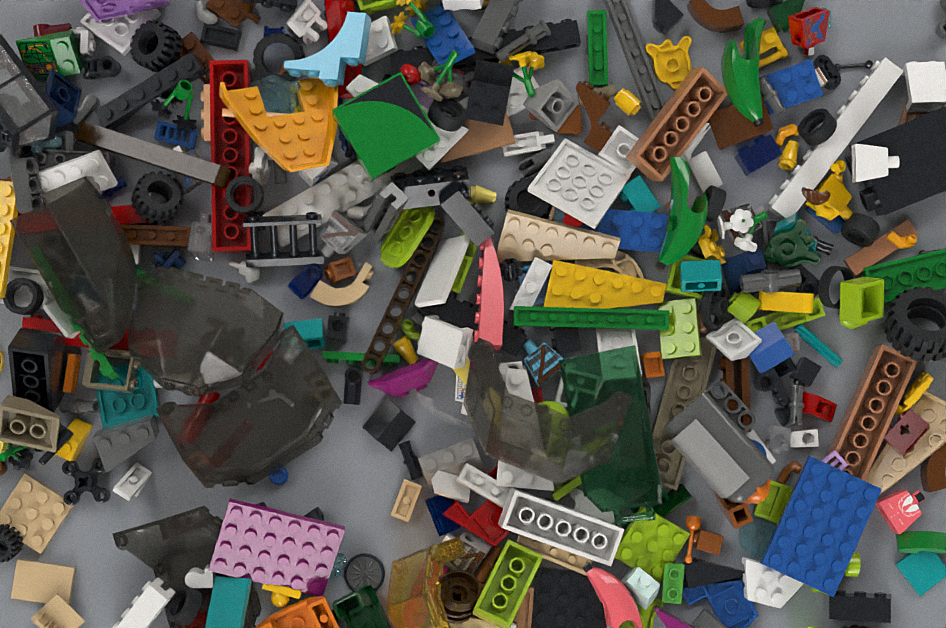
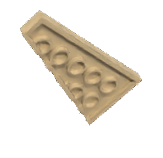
(532, 236)
(891, 465)

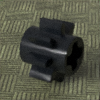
(510, 269)

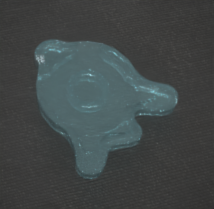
(277, 93)

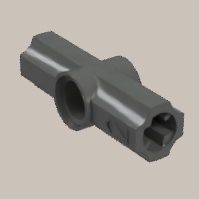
(770, 280)

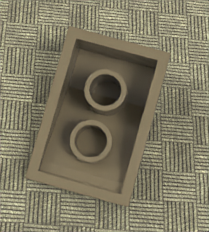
(28, 424)

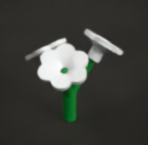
(741, 222)

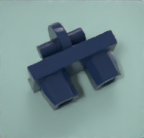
(173, 258)

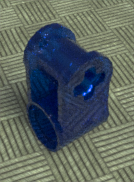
(303, 283)

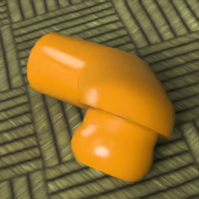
(783, 132)
(902, 242)

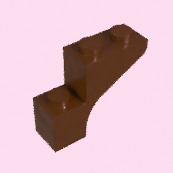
(595, 106)

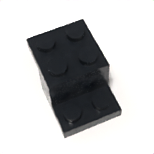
(489, 92)

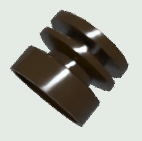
(459, 595)

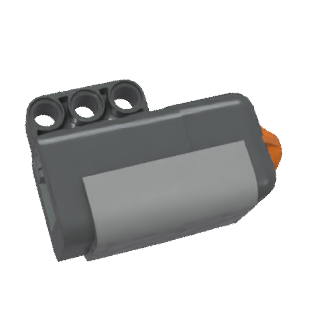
(718, 448)

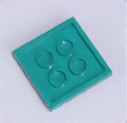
(123, 407)

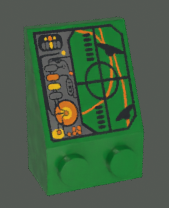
(49, 52)

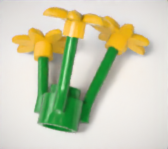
(423, 25)

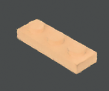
(205, 113)

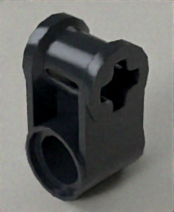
(97, 67)

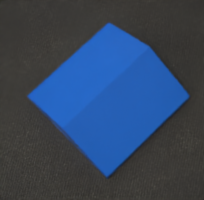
(771, 350)

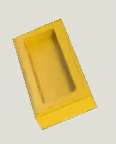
(281, 595)

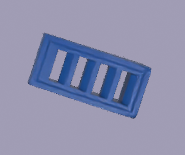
(160, 130)

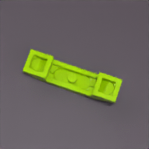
(787, 319)

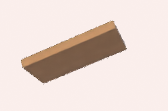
(480, 139)

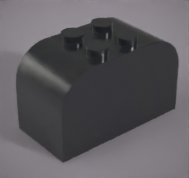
(38, 366)

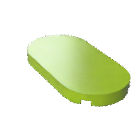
(406, 235)

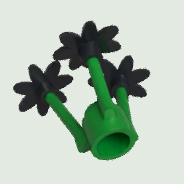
(181, 92)

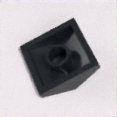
(389, 424)

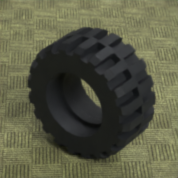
(909, 338)

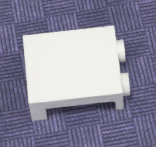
(925, 85)
(444, 342)

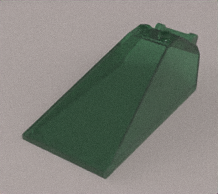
(633, 473)

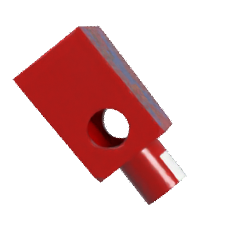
(808, 28)

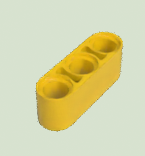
(786, 301)

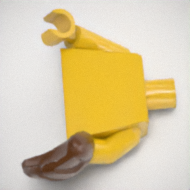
(831, 195)

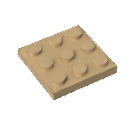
(34, 512)

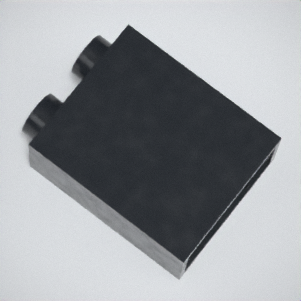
(921, 164)

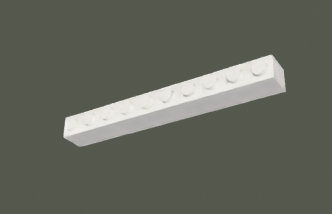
(849, 122)

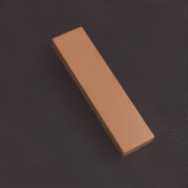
(878, 250)

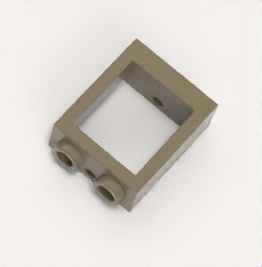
(91, 372)

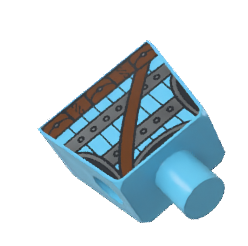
(541, 361)

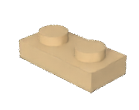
(406, 500)

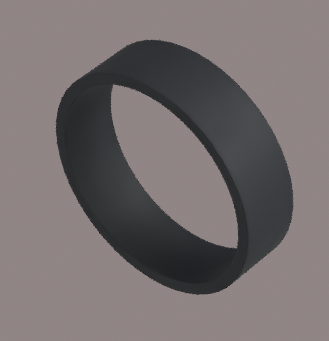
(824, 283)

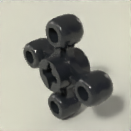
(80, 487)

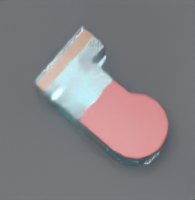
(562, 217)

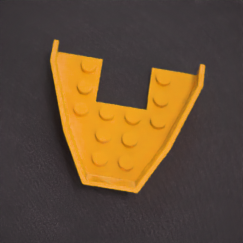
(293, 139)

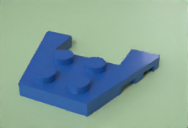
(726, 601)

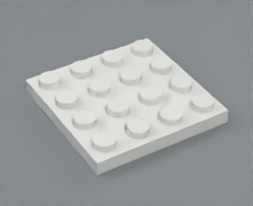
(579, 183)

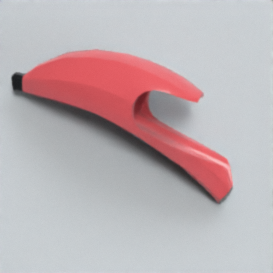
(615, 596)

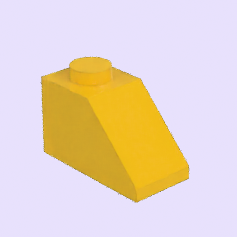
(73, 447)

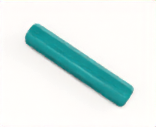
(818, 345)

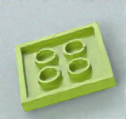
(651, 544)

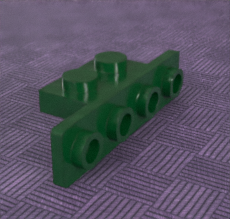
(669, 502)

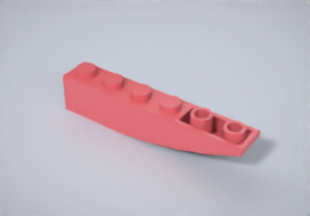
(491, 297)

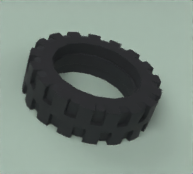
(262, 45)

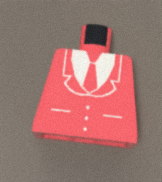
(900, 509)

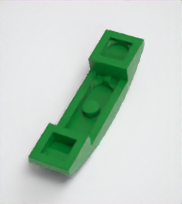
(917, 541)

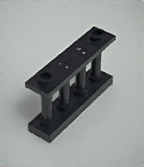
(276, 257)

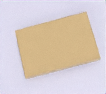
(42, 581)

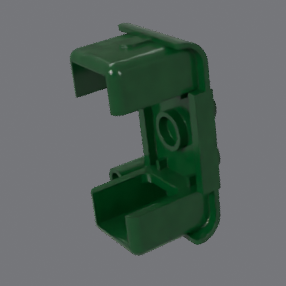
(361, 609)

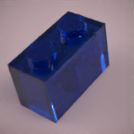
(758, 154)

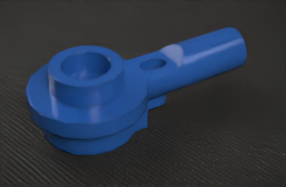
(279, 477)

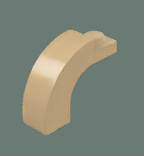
(344, 296)

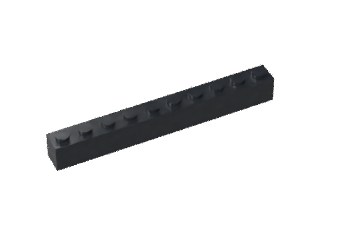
(562, 37)

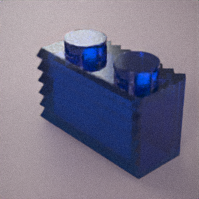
(437, 505)

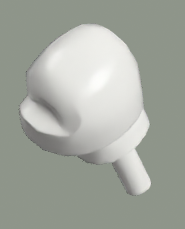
(251, 273)

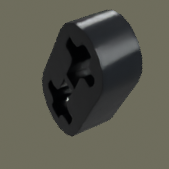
(830, 69)

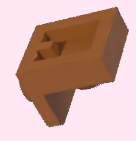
(339, 270)

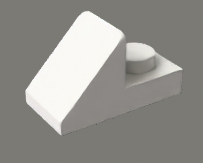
(132, 482)

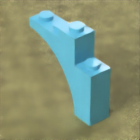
(346, 48)

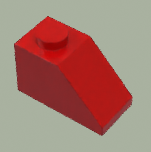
(818, 407)

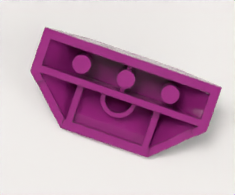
(406, 378)

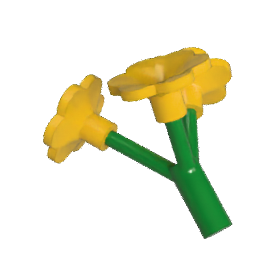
(533, 63)

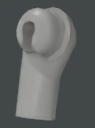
(203, 15)

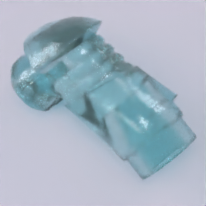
(53, 143)

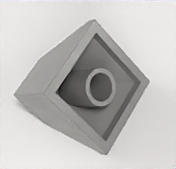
(551, 104)

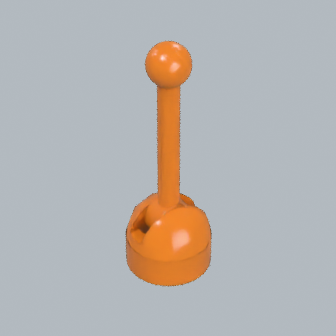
(692, 523)

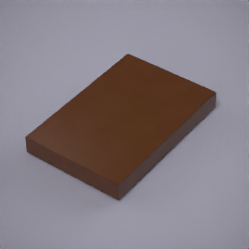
(733, 128)

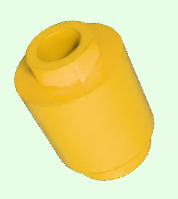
(627, 102)

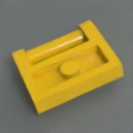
(769, 41)

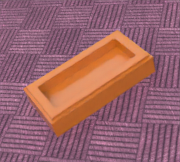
(72, 373)

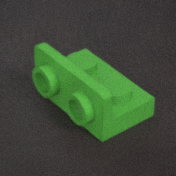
(673, 582)

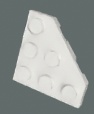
(119, 31)

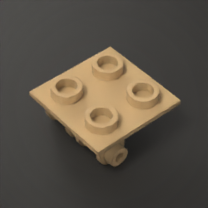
(57, 614)

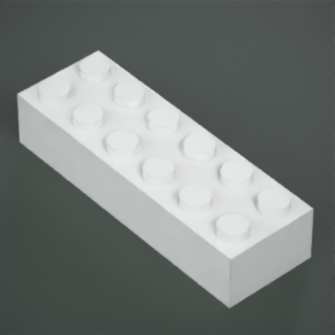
(560, 526)

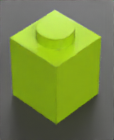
(743, 306)

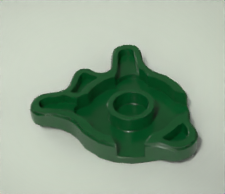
(791, 247)

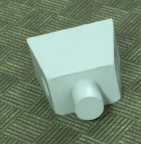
(641, 586)

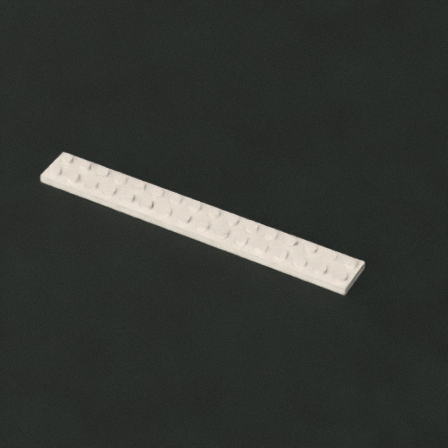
(352, 185)

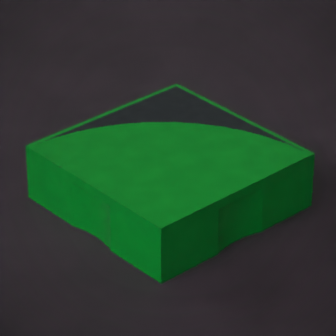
(385, 126)

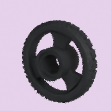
(714, 305)

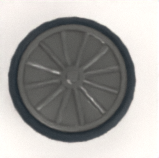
(364, 570)

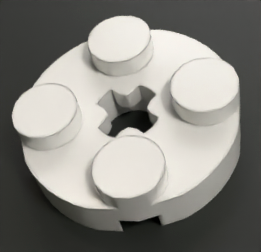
(260, 169)

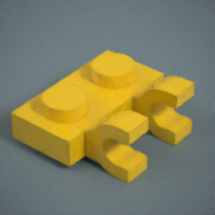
(709, 247)

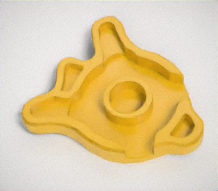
(670, 62)
(914, 392)

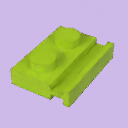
(774, 504)

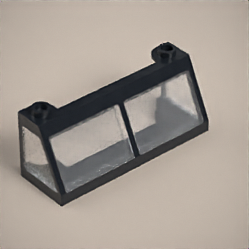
(25, 108)

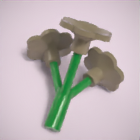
(428, 75)

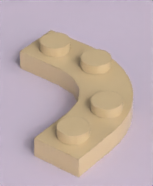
(621, 263)

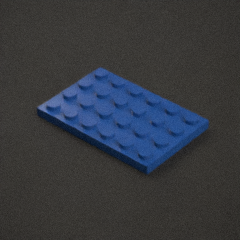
(821, 526)

